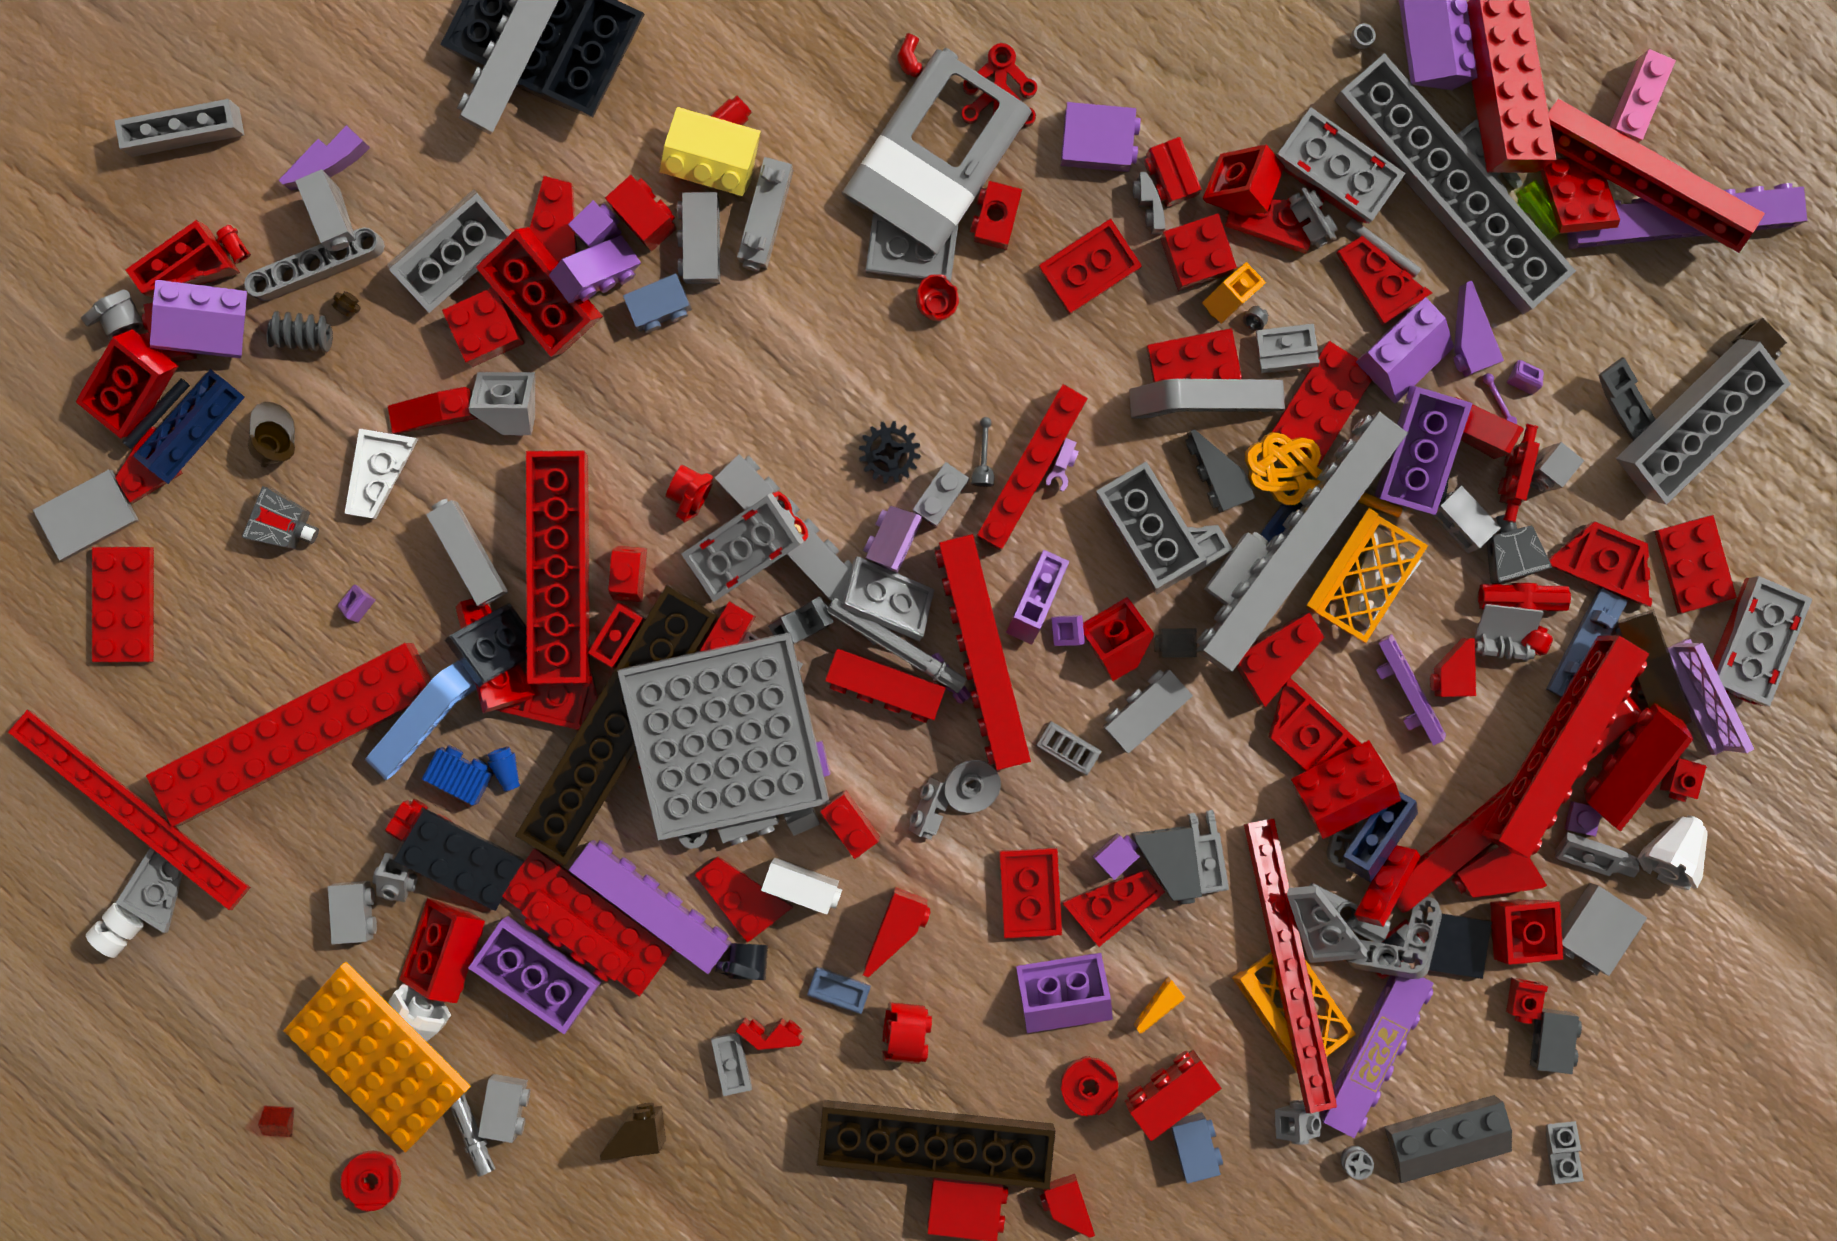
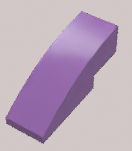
(332, 159)

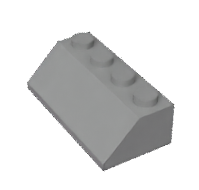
(449, 251)

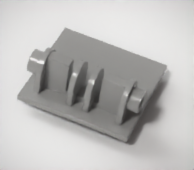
(1503, 630)

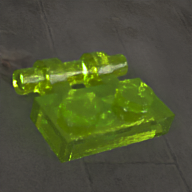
(1536, 202)

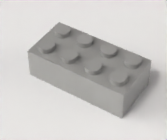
(1151, 528)

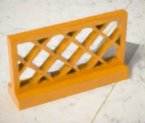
(1346, 560)
(1273, 1019)

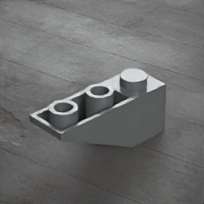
(1224, 478)

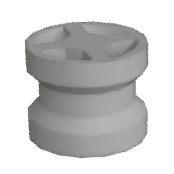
(697, 840)
(1359, 1168)

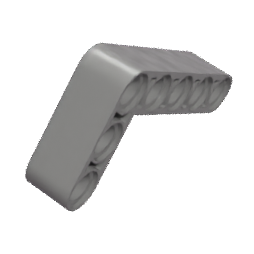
(1206, 396)

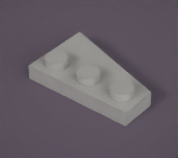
(152, 891)
(1322, 927)

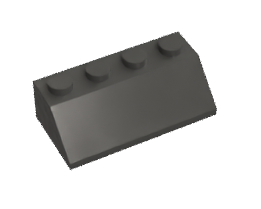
(1449, 1138)

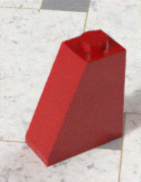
(1490, 433)
(1497, 872)

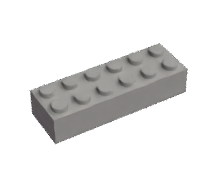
(1703, 421)

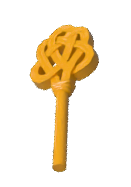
(1307, 464)

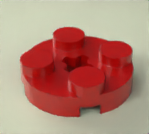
(1089, 1103)
(359, 1192)

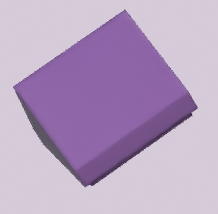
(1526, 377)
(355, 603)

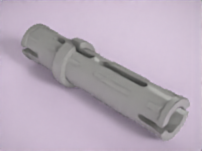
(474, 1145)

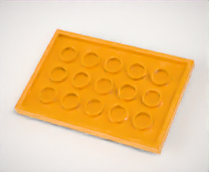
(376, 1057)

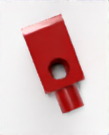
(627, 573)

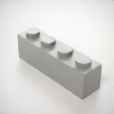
(179, 127)

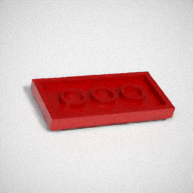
(1324, 399)
(122, 604)

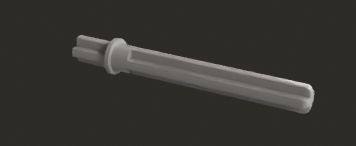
(899, 647)

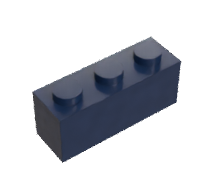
(1380, 837)

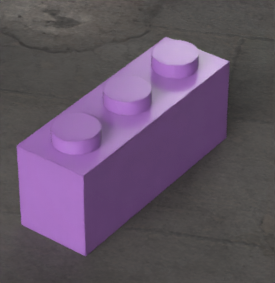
(595, 269)

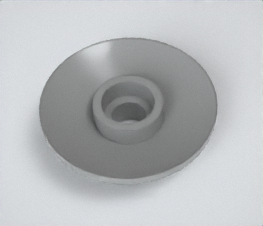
(974, 796)

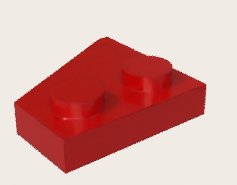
(137, 479)

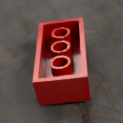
(520, 276)

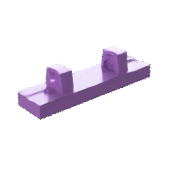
(1423, 713)

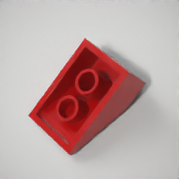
(900, 923)

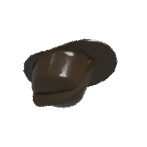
(271, 434)

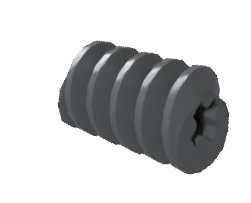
(299, 333)

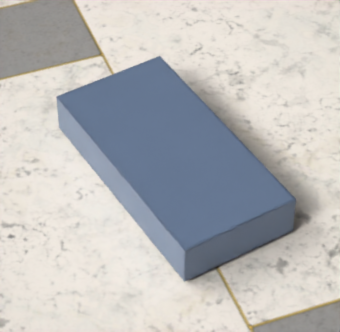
(839, 990)

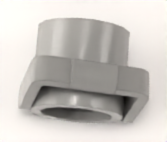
(115, 313)

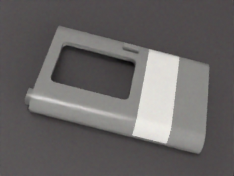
(914, 185)

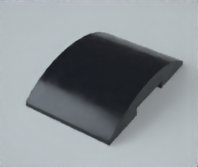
(573, 55)

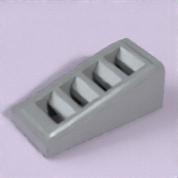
(1090, 760)

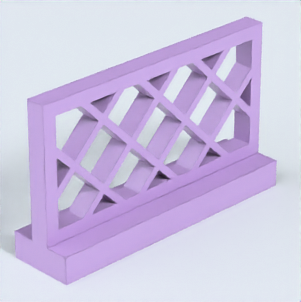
(1708, 699)

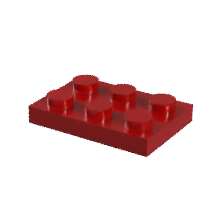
(1579, 197)
(1090, 266)
(1195, 357)
(1695, 564)
(1030, 892)

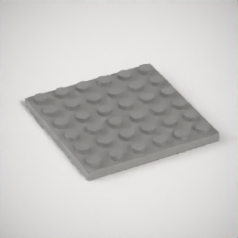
(724, 736)

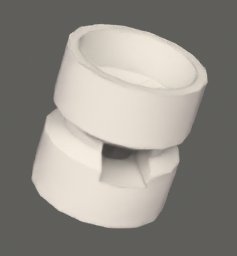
(111, 933)

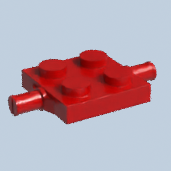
(1519, 472)

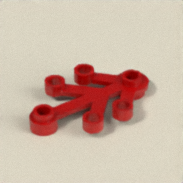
(1001, 71)

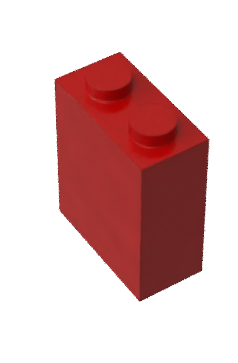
(850, 824)
(966, 1209)

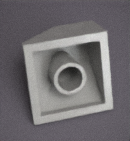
(505, 401)

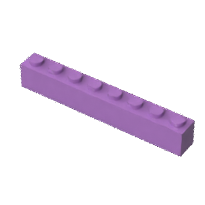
(1645, 222)

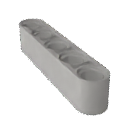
(301, 266)

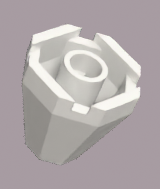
(1677, 853)
(420, 1013)

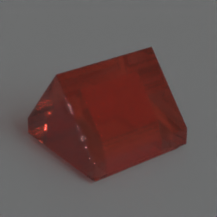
(277, 1121)

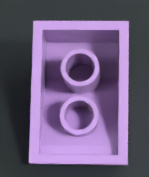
(893, 538)

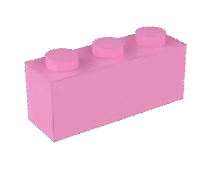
(1642, 94)

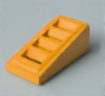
(1162, 1002)

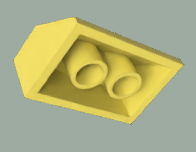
(710, 151)

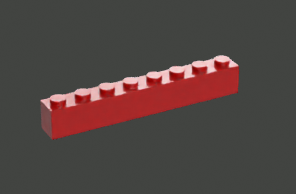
(1652, 177)

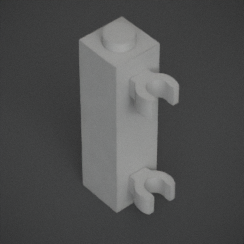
(765, 214)
(466, 552)

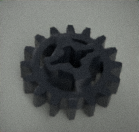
(872, 456)

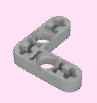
(1410, 951)

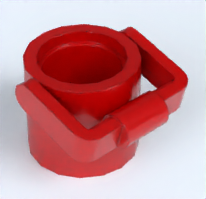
(690, 491)

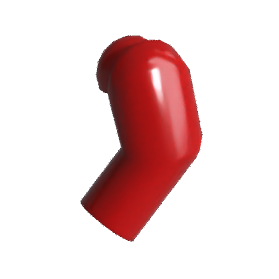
(906, 57)

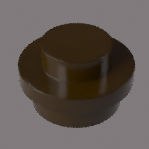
(346, 303)

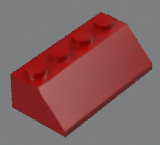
(1637, 765)

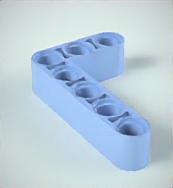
(420, 719)

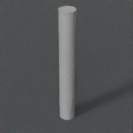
(1395, 256)

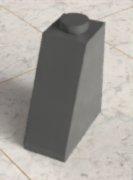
(1173, 860)

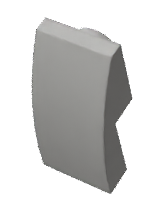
(1148, 197)
(1563, 1152)

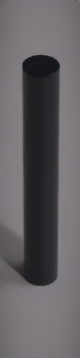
(156, 413)

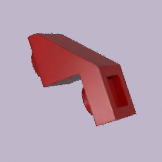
(783, 1034)

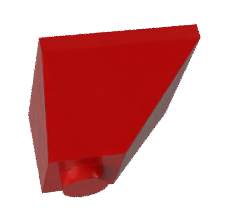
(1118, 638)

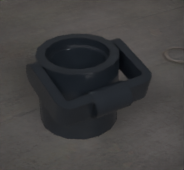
(745, 962)

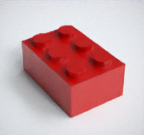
(126, 383)
(1346, 789)
(1171, 1094)

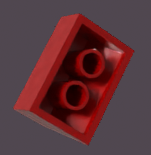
(442, 951)

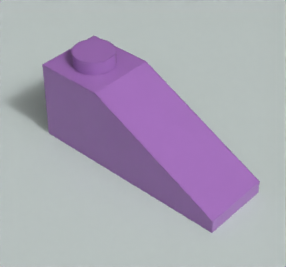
(1474, 339)
(1037, 597)

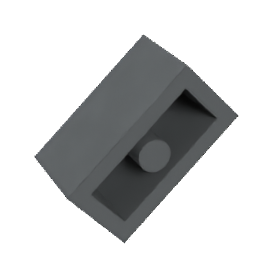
(1555, 1041)

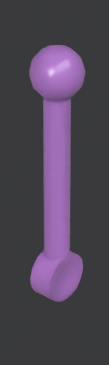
(1489, 380)

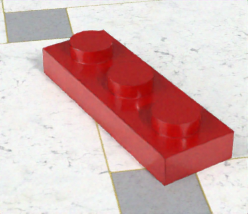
(1387, 886)

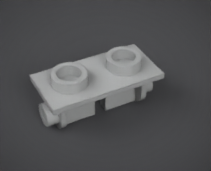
(1308, 207)
(924, 820)

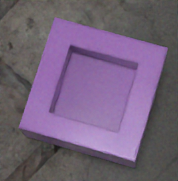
(1068, 630)
(1582, 819)

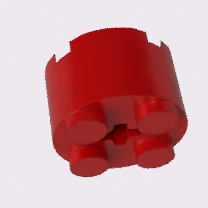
(905, 1033)

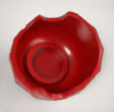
(937, 298)

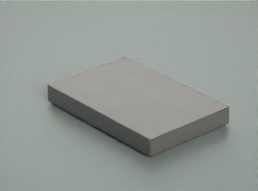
(900, 255)
(85, 515)
(887, 598)

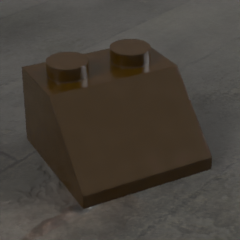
(638, 1135)

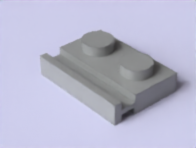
(1287, 348)

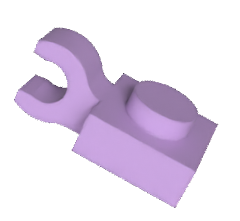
(1066, 457)

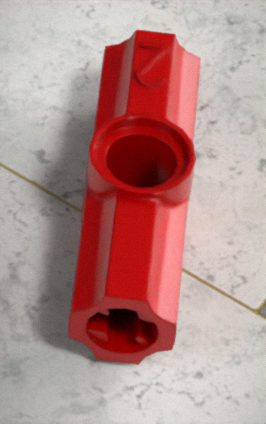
(1525, 596)

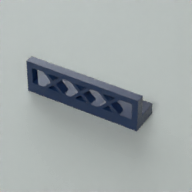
(191, 428)

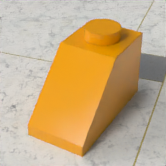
(1233, 292)

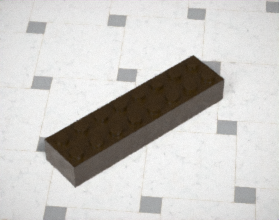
(936, 1144)

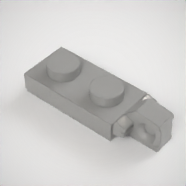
(1596, 856)

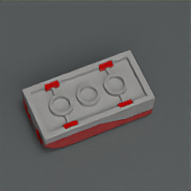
(1339, 167)
(746, 545)
(1759, 639)

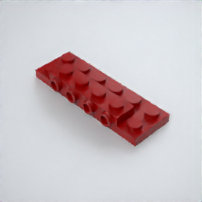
(586, 923)

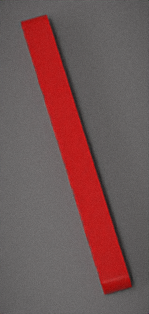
(1466, 839)

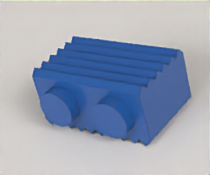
(458, 775)

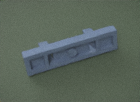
(1603, 609)

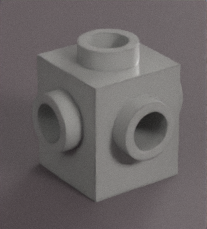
(393, 879)
(1295, 1124)

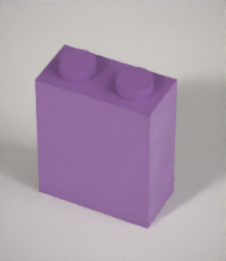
(1099, 137)

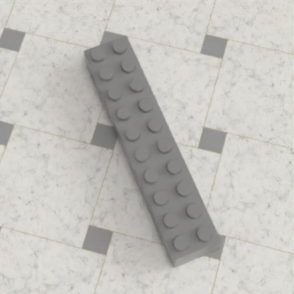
(1454, 184)
(1301, 542)

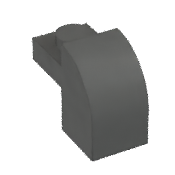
(803, 621)

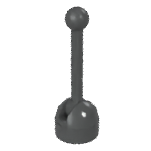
(982, 474)

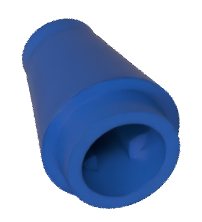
(504, 767)

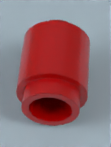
(733, 111)

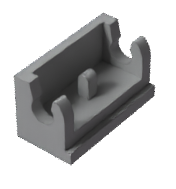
(1466, 520)

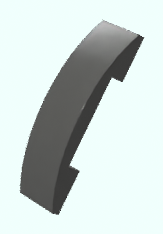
(1625, 399)

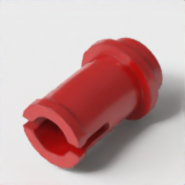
(228, 237)

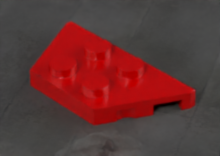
(1607, 561)
(557, 704)
(1307, 729)

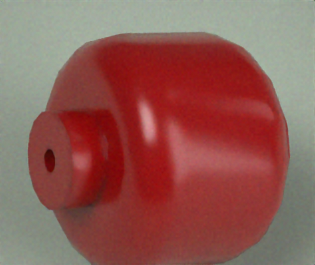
(1538, 640)

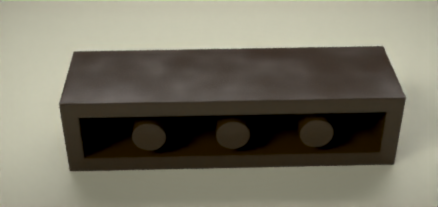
(1659, 680)

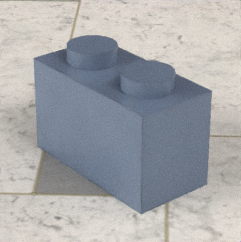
(658, 303)
(1195, 1148)

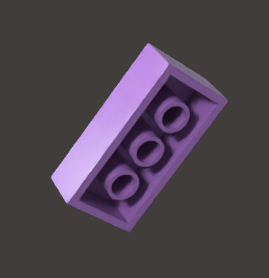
(535, 974)

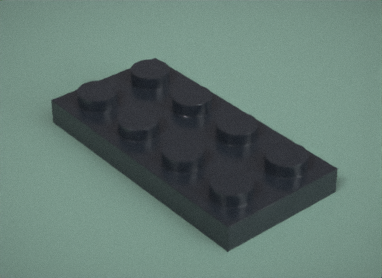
(457, 859)

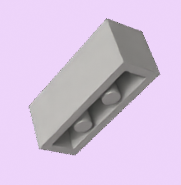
(699, 237)
(1146, 710)

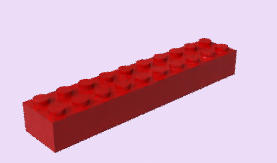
(290, 735)

